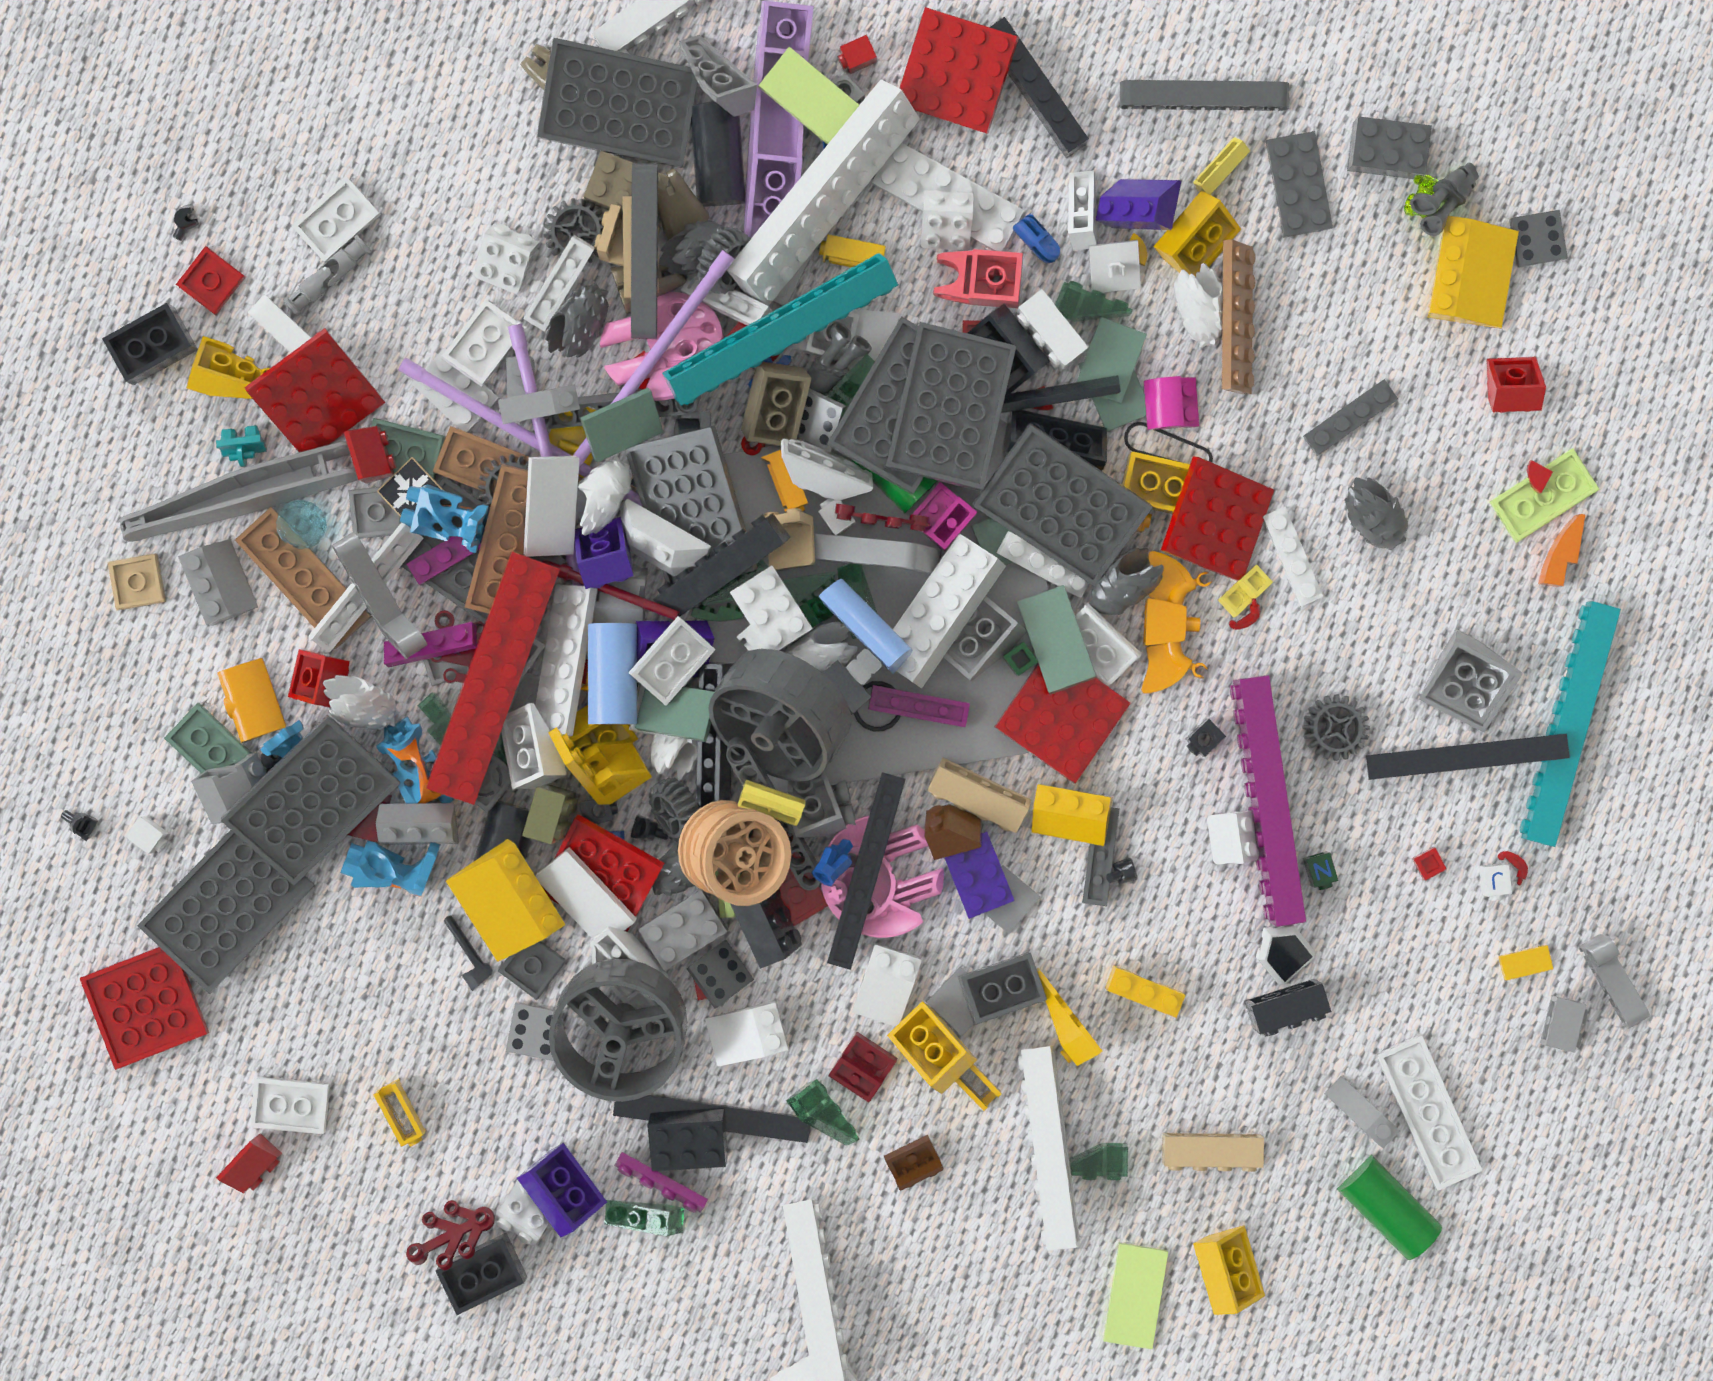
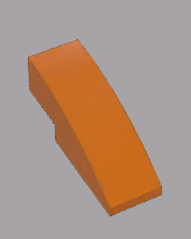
(1563, 552)

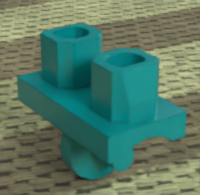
(241, 447)

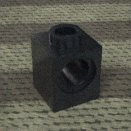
(1214, 733)
(587, 811)

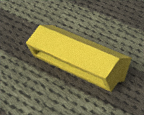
(1221, 166)
(771, 802)

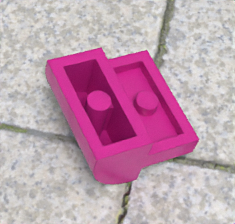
(1171, 403)
(947, 515)

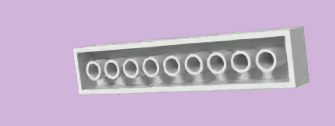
(824, 193)

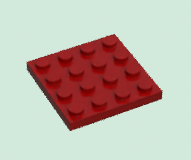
(957, 69)
(315, 393)
(1217, 519)
(1062, 726)
(617, 863)
(143, 1007)

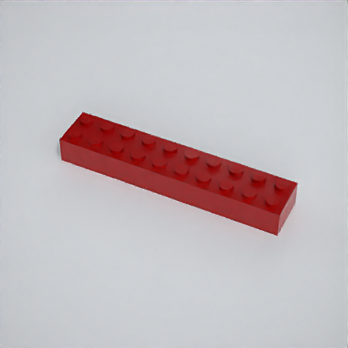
(492, 678)

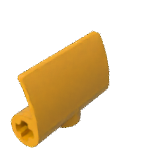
(251, 700)

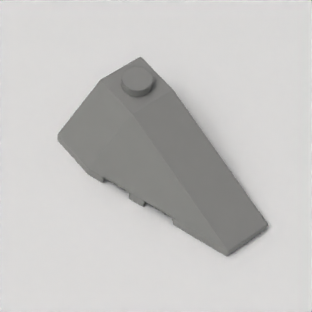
(719, 76)
(821, 812)

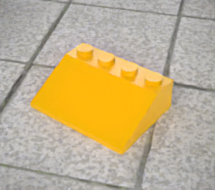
(1473, 272)
(505, 901)

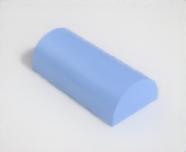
(866, 625)
(610, 686)

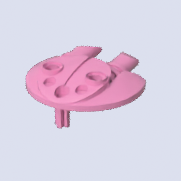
(697, 334)
(890, 897)

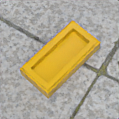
(1525, 962)

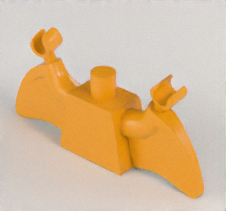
(1167, 625)

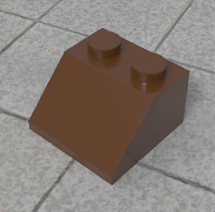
(951, 831)

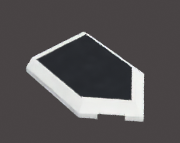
(1284, 952)

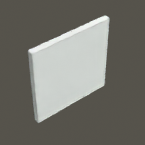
(1115, 266)

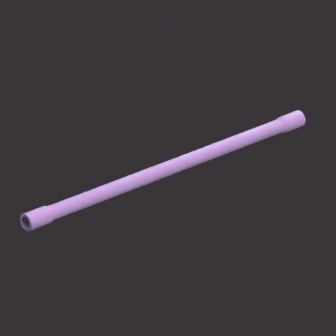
(715, 272)
(519, 344)
(421, 375)

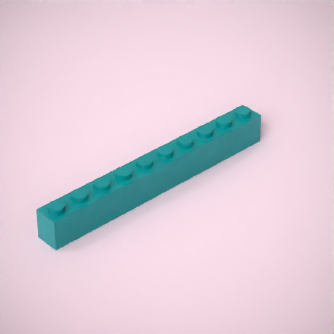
(780, 329)
(1572, 717)

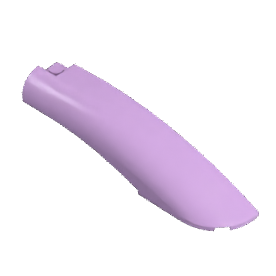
(774, 134)

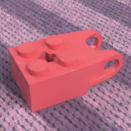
(976, 271)

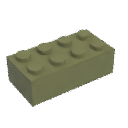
(550, 814)

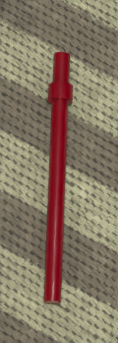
(566, 572)

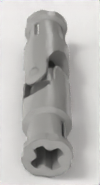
(318, 283)

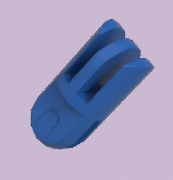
(1037, 239)

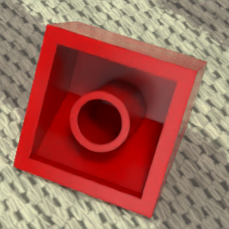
(1515, 384)
(370, 454)
(310, 673)
(250, 1164)

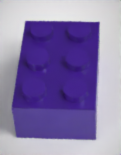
(603, 555)
(979, 879)
(562, 1190)

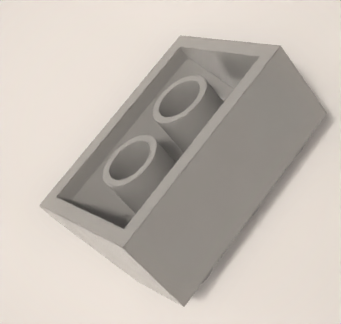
(218, 582)
(417, 824)

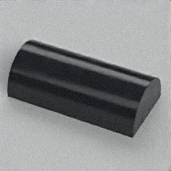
(717, 155)
(1081, 438)
(504, 823)

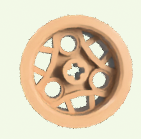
(719, 841)

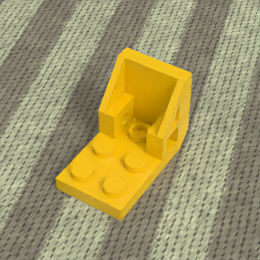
(604, 768)

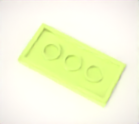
(808, 95)
(1527, 511)
(1135, 1295)

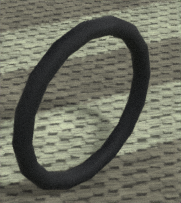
(879, 728)

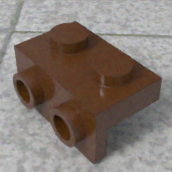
(914, 1162)

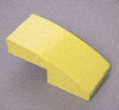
(1244, 590)

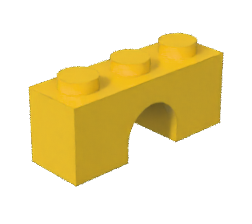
(1145, 991)

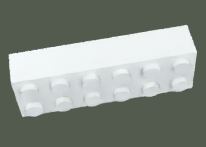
(945, 606)

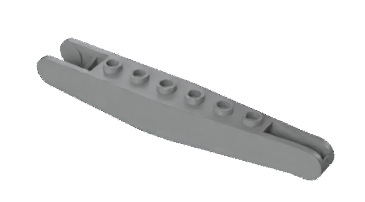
(241, 493)

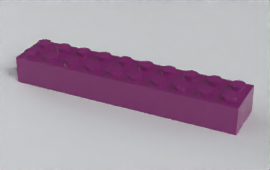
(1268, 800)

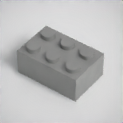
(683, 929)

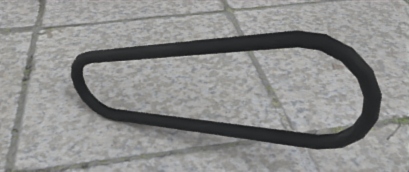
(1165, 433)

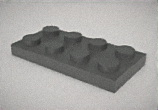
(1299, 184)

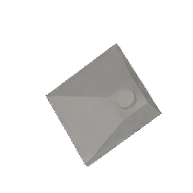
(984, 640)
(1470, 681)

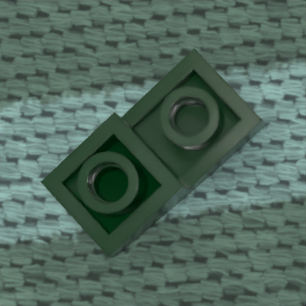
(815, 611)
(725, 614)

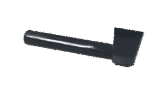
(482, 970)

